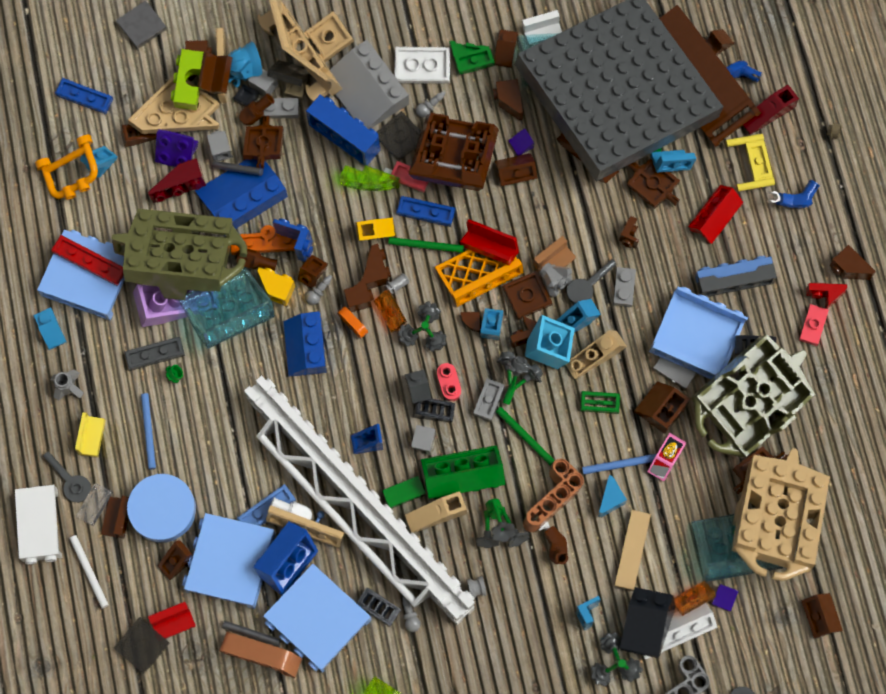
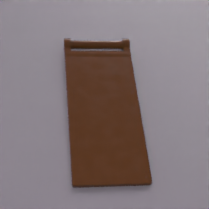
(714, 74)

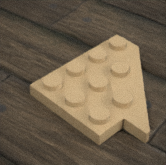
(161, 113)

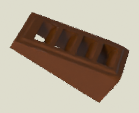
(134, 140)

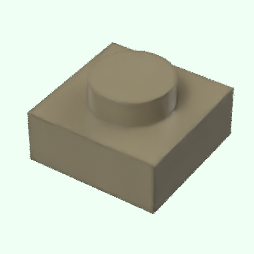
(295, 91)

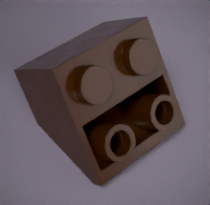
(662, 406)

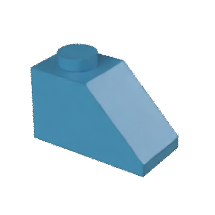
(580, 314)

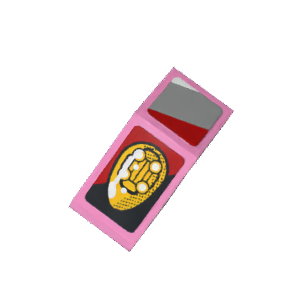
(666, 457)

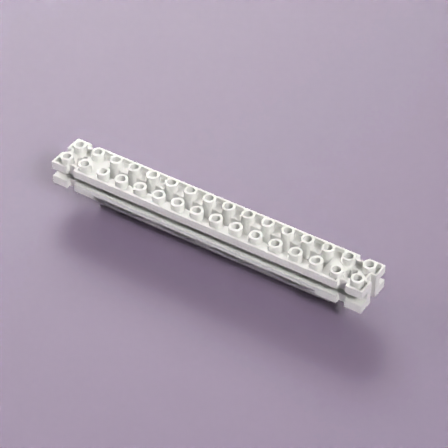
(356, 496)

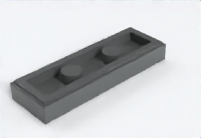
(154, 353)

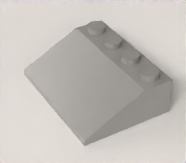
(368, 86)

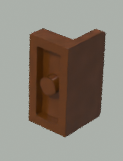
(214, 73)
(516, 169)
(116, 518)
(821, 615)

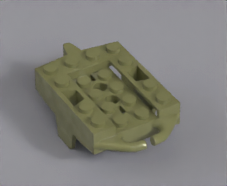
(177, 262)
(750, 425)

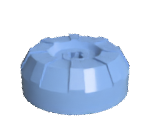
(161, 508)

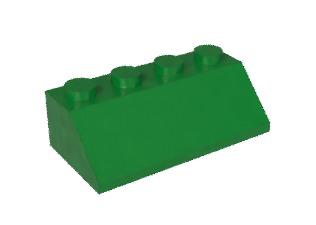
(463, 472)

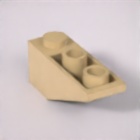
(596, 353)
(436, 512)

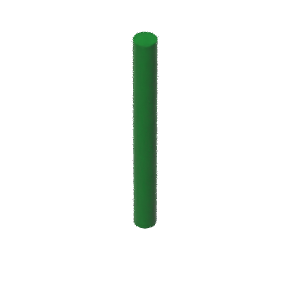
(426, 244)
(525, 436)

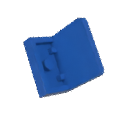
(303, 246)

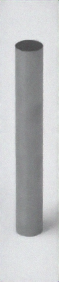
(237, 168)
(251, 633)

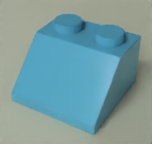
(550, 342)

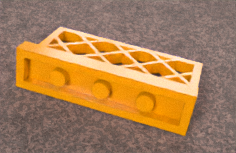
(482, 284)

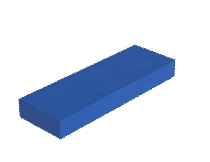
(84, 96)
(426, 211)

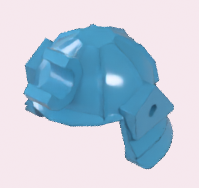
(245, 64)

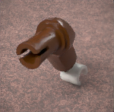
(558, 544)

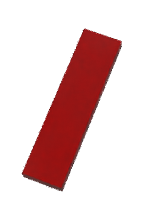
(88, 260)

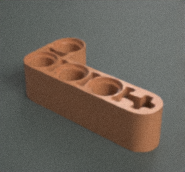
(551, 499)
(261, 654)

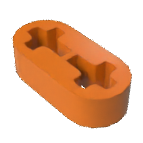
(352, 322)

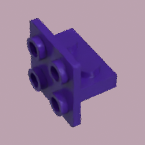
(174, 148)

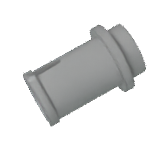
(397, 283)

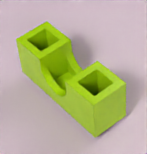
(189, 64)

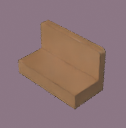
(555, 254)

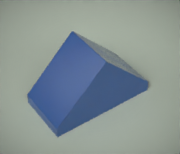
(367, 440)

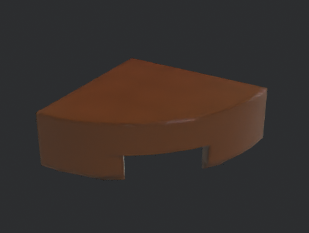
(471, 320)

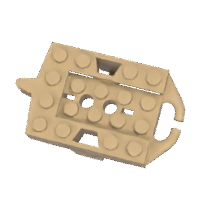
(757, 527)

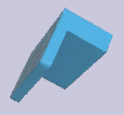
(672, 160)
(583, 612)

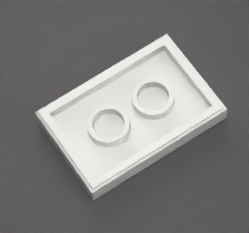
(422, 65)

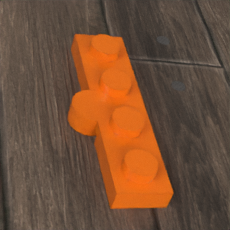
(266, 241)

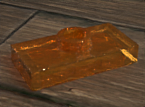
(390, 311)
(694, 598)

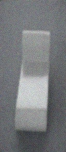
(690, 676)

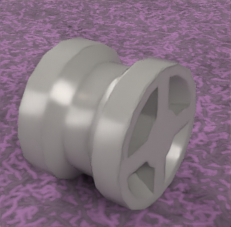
(477, 587)

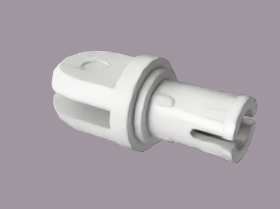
(293, 507)

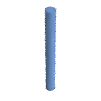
(148, 431)
(618, 464)

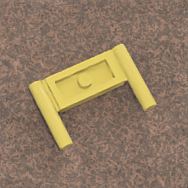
(757, 159)

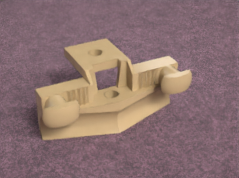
(291, 35)

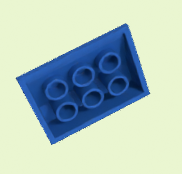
(242, 194)

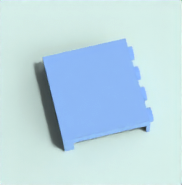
(78, 287)
(697, 333)
(226, 560)
(316, 618)

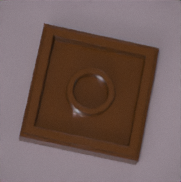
(527, 295)

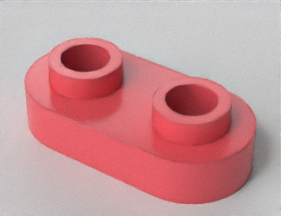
(449, 381)

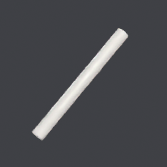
(88, 571)

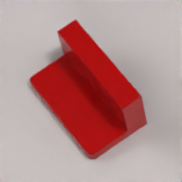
(172, 620)

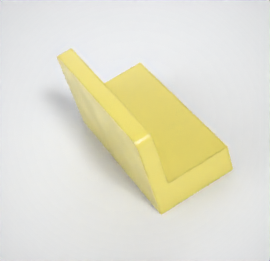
(90, 435)

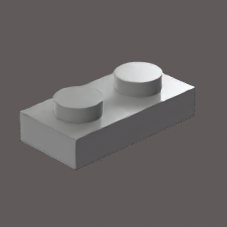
(283, 108)
(624, 287)
(489, 399)

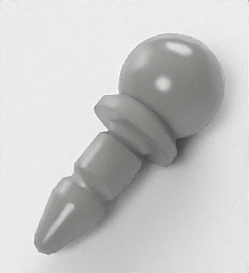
(424, 109)
(313, 296)
(412, 622)

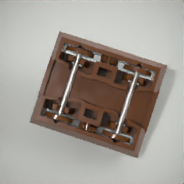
(450, 152)

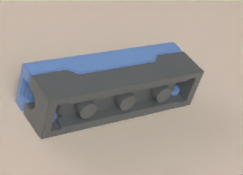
(736, 276)

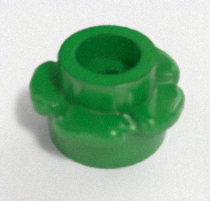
(174, 373)

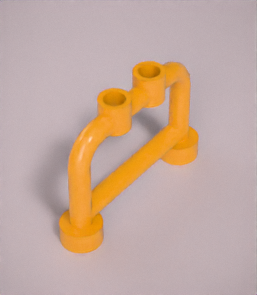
(81, 184)

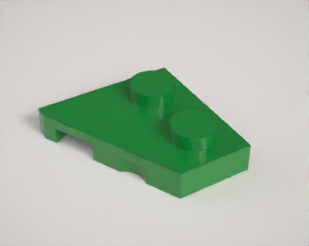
(471, 57)

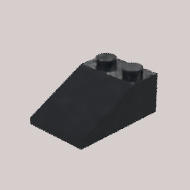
(647, 622)

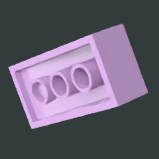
(154, 308)

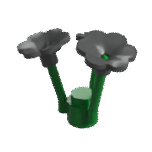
(502, 531)

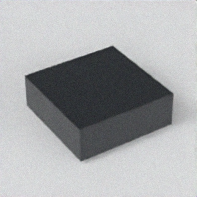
(246, 95)

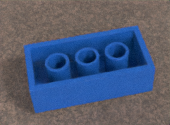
(343, 130)

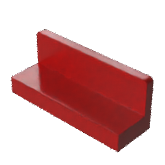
(716, 213)
(490, 242)

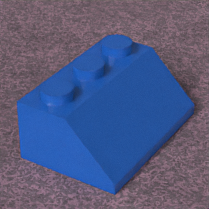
(305, 344)
(286, 557)

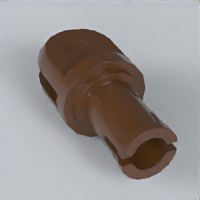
(255, 110)
(255, 260)

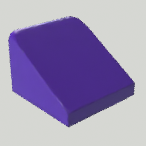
(521, 142)
(725, 597)

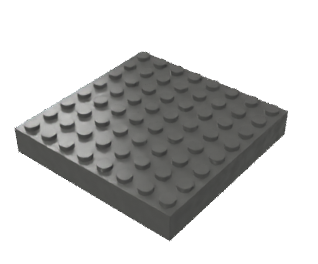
(618, 86)

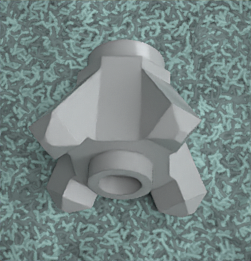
(555, 277)
(65, 384)

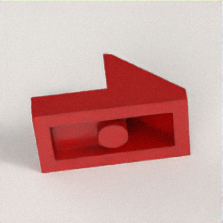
(831, 292)

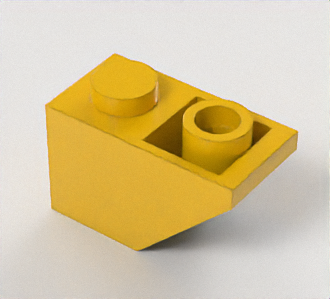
(375, 229)
(277, 287)

